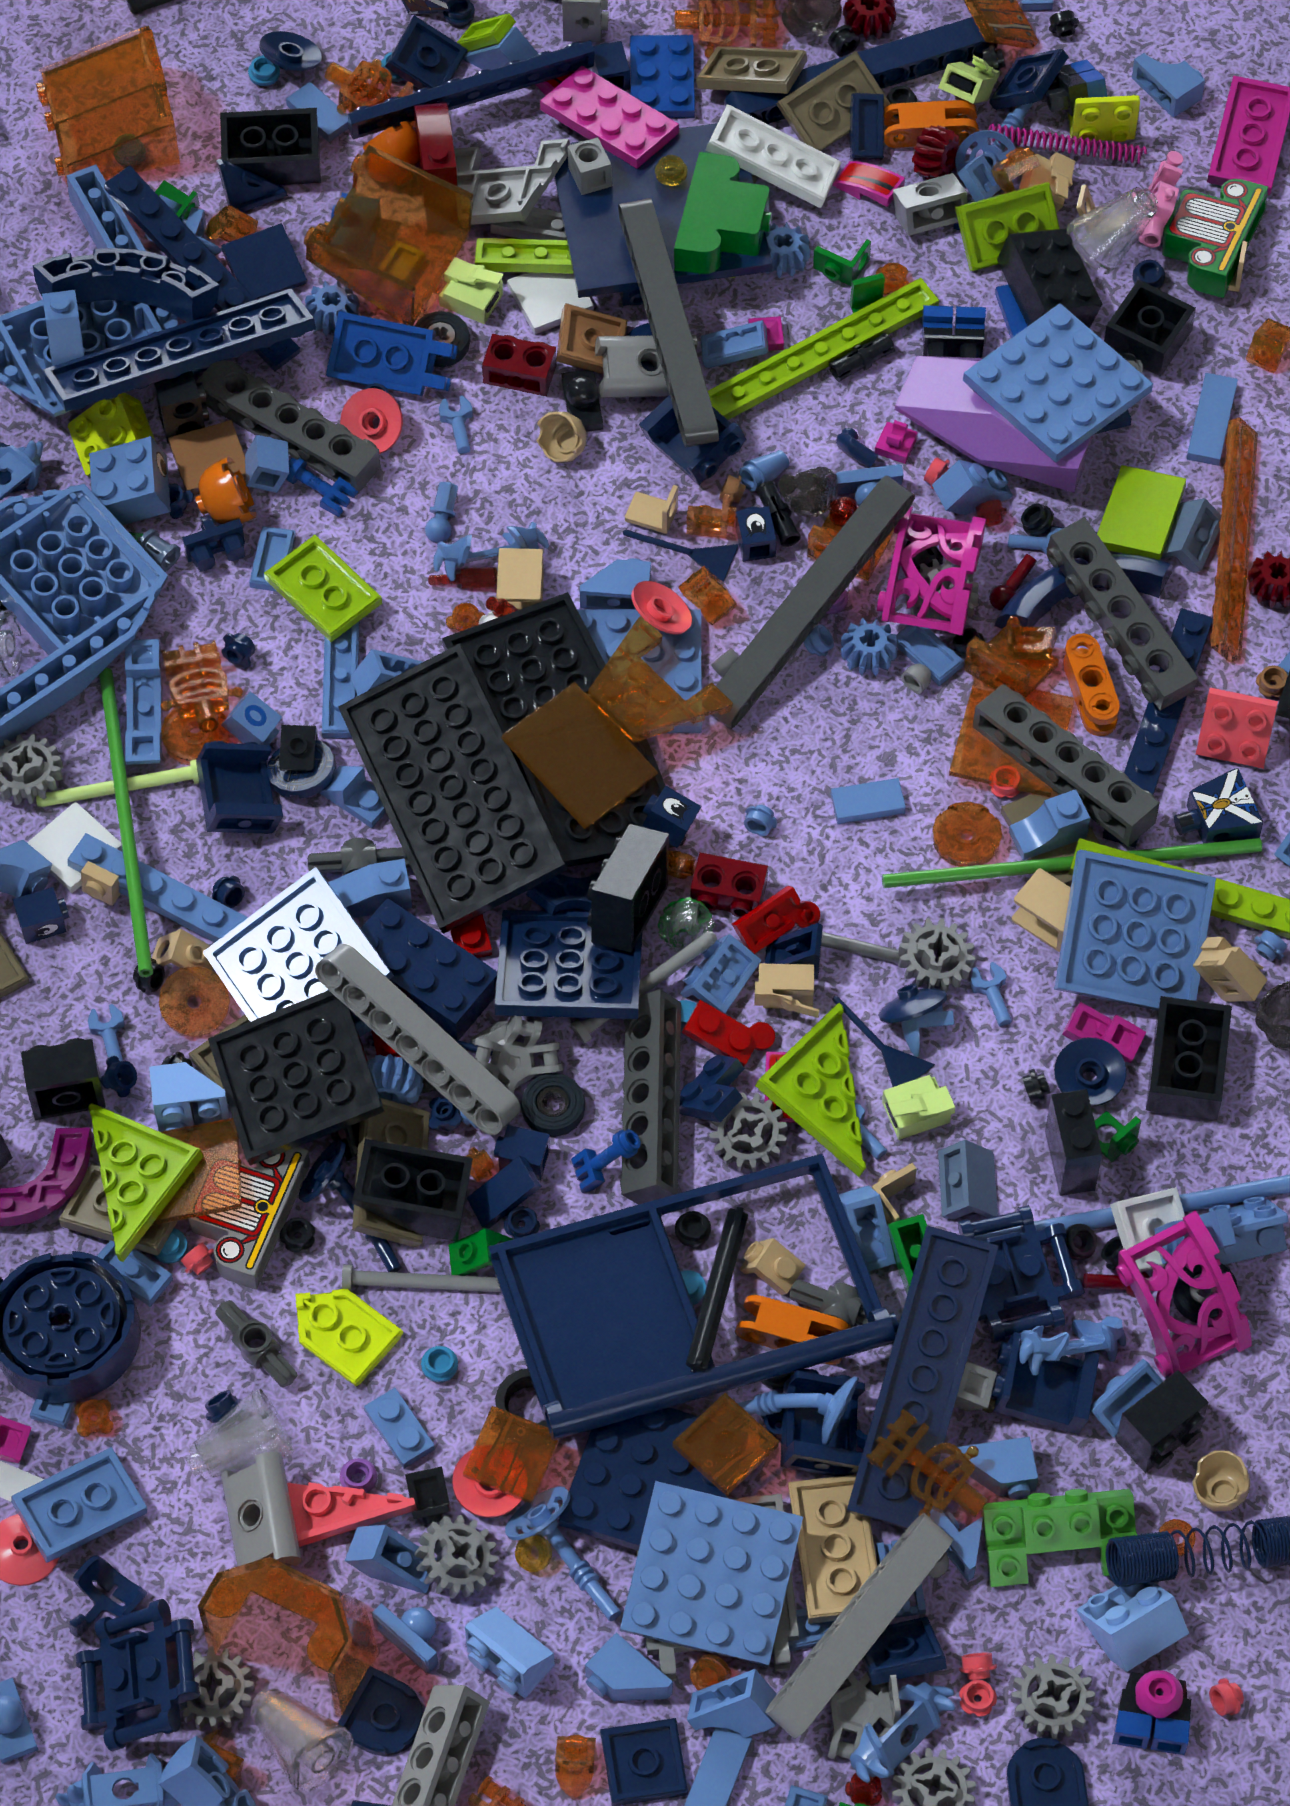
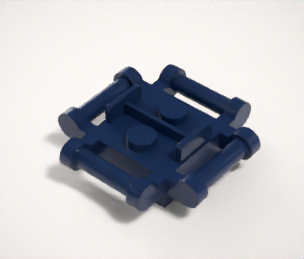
(1020, 1274)
(143, 1675)

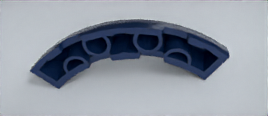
(130, 277)
(1050, 587)

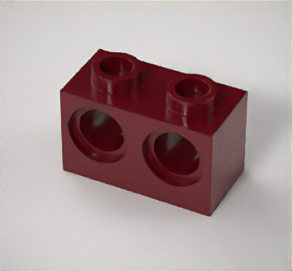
(518, 369)
(731, 877)

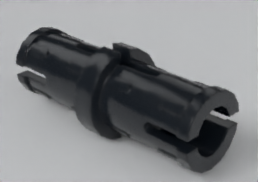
(861, 357)
(779, 512)

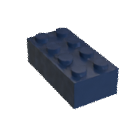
(431, 968)

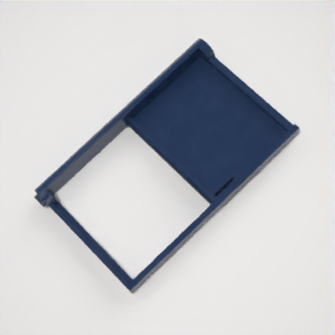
(613, 1320)

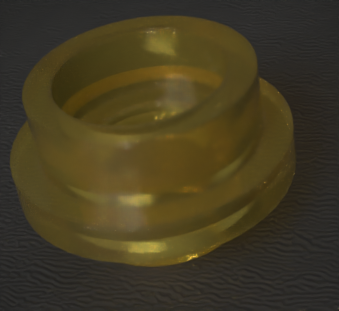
(671, 170)
(525, 1558)

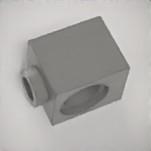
(589, 166)
(975, 1388)

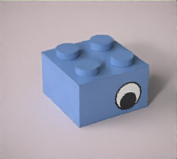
(131, 480)

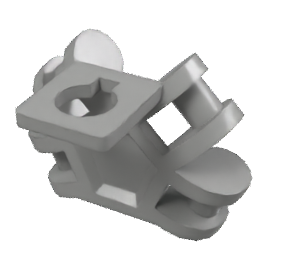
(512, 1060)
(858, 1706)

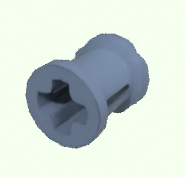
(161, 551)

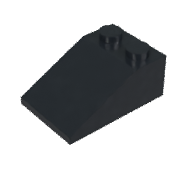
(414, 1187)

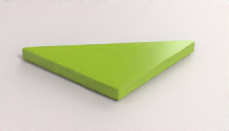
(818, 1090)
(138, 1173)

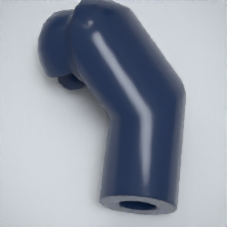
(848, 443)

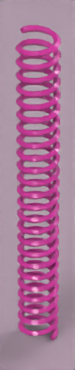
(1070, 143)

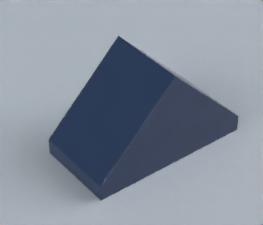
(797, 948)

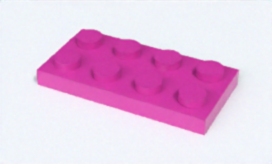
(614, 116)
(1251, 132)

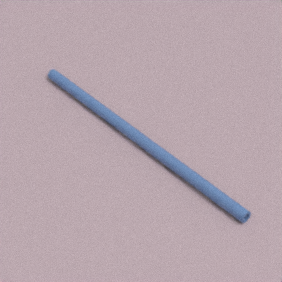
(1190, 1202)

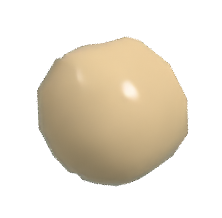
(561, 436)
(1221, 1481)

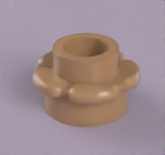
(734, 487)
(1269, 674)

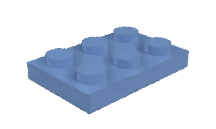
(79, 1504)

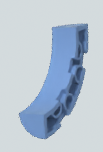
(200, 1778)

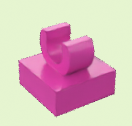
(896, 441)

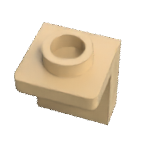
(100, 883)
(772, 1264)

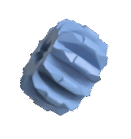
(787, 249)
(327, 302)
(881, 649)
(396, 1079)

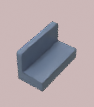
(1193, 533)
(967, 1180)

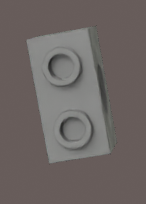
(929, 203)

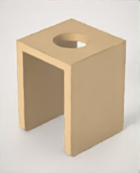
(520, 576)
(1043, 908)

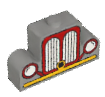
(251, 1233)

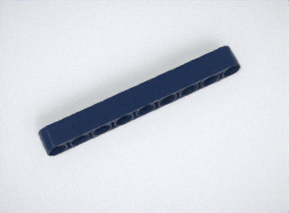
(887, 63)

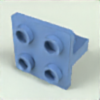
(1256, 1230)

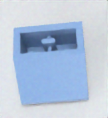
(185, 1097)
(1133, 1622)
(507, 1651)

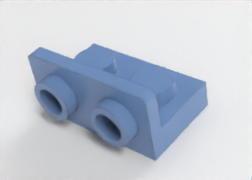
(721, 973)

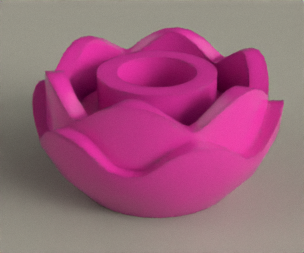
(1154, 1704)

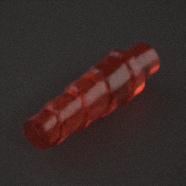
(499, 606)

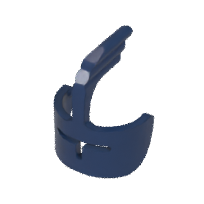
(101, 1572)

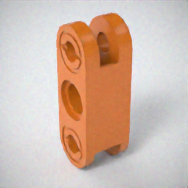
(920, 115)
(1098, 704)
(785, 1324)

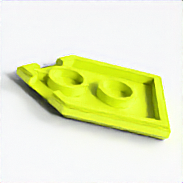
(344, 1332)

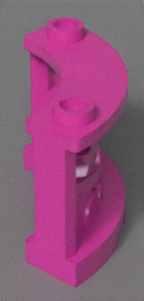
(953, 603)
(1197, 1248)

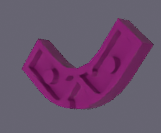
(54, 1184)

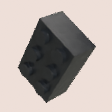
(273, 144)
(1048, 271)
(628, 887)
(1188, 1058)

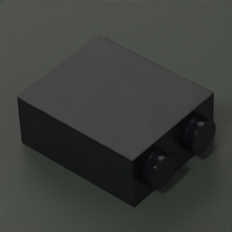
(1073, 1142)

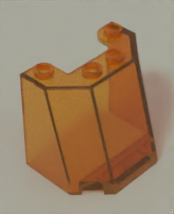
(110, 107)
(393, 235)
(341, 1642)

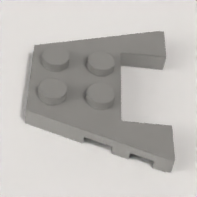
(511, 191)

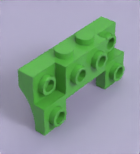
(1052, 1525)

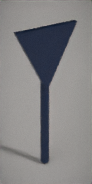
(714, 558)
(899, 1065)

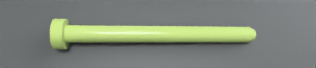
(107, 788)

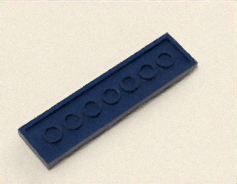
(179, 350)
(924, 1367)

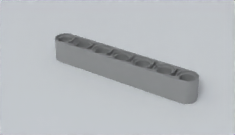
(417, 1039)
(858, 1626)

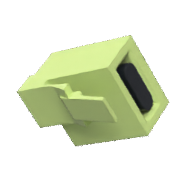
(970, 82)
(471, 290)
(917, 1106)

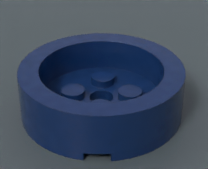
(74, 1358)

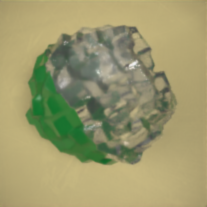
(684, 922)

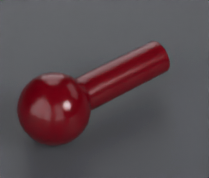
(1003, 593)
(1110, 1282)

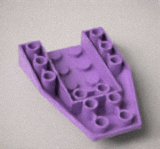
(960, 417)

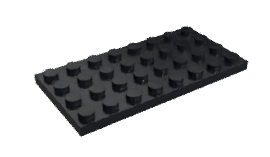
(452, 788)

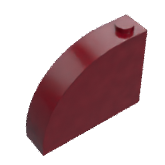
(435, 141)

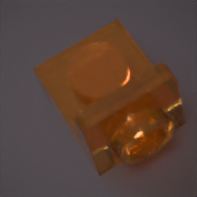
(1269, 345)
(711, 521)

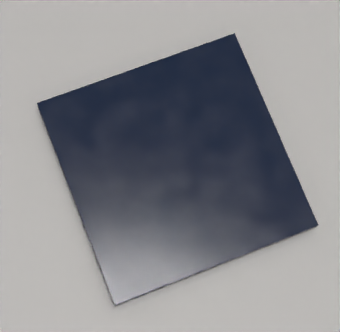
(594, 227)

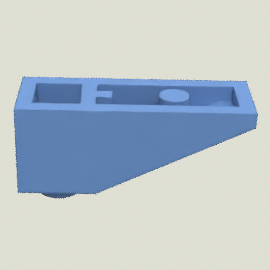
(371, 885)

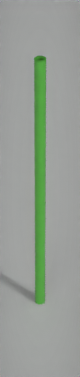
(126, 824)
(1063, 863)

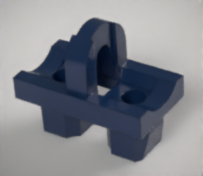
(203, 544)

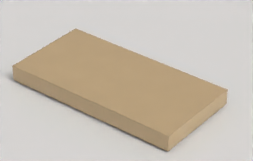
(832, 1545)

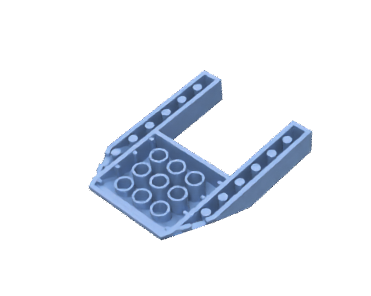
(102, 323)
(75, 589)

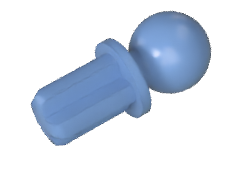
(438, 527)

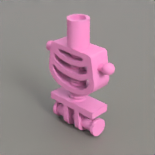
(1166, 193)

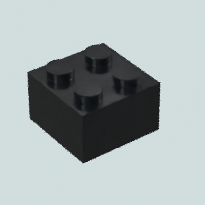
(1150, 326)
(62, 1078)
(1162, 1422)

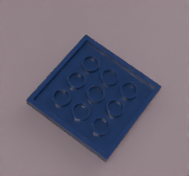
(557, 971)
(620, 1472)

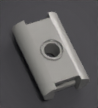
(623, 367)
(261, 1512)

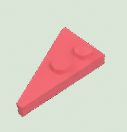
(334, 1510)

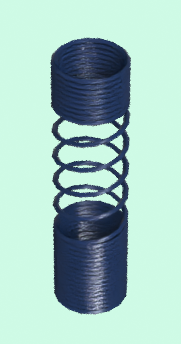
(1156, 1557)

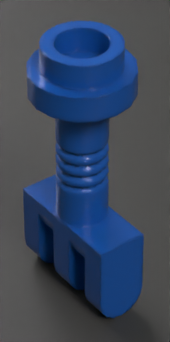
(331, 493)
(624, 1144)

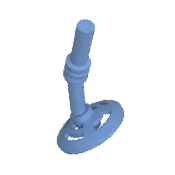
(994, 152)
(829, 1405)
(544, 1523)

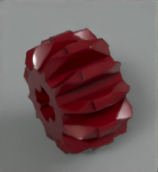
(869, 16)
(935, 152)
(1270, 579)

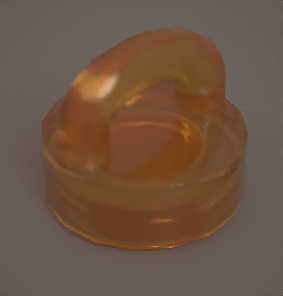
(709, 1671)

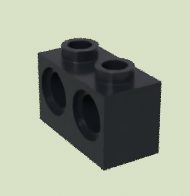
(181, 404)

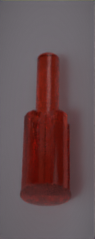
(469, 578)

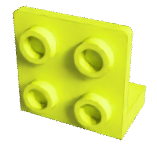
(1105, 118)
(108, 425)

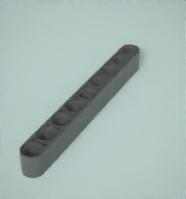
(668, 323)
(813, 597)

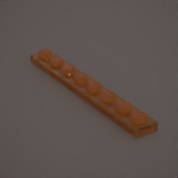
(1234, 540)

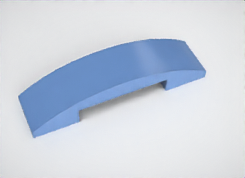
(143, 702)

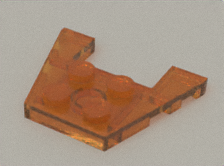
(640, 699)

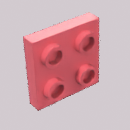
(1236, 727)

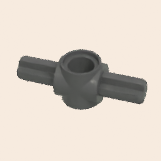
(353, 856)
(837, 1301)
(264, 1356)

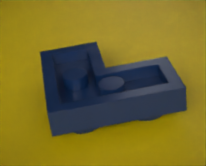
(710, 1092)

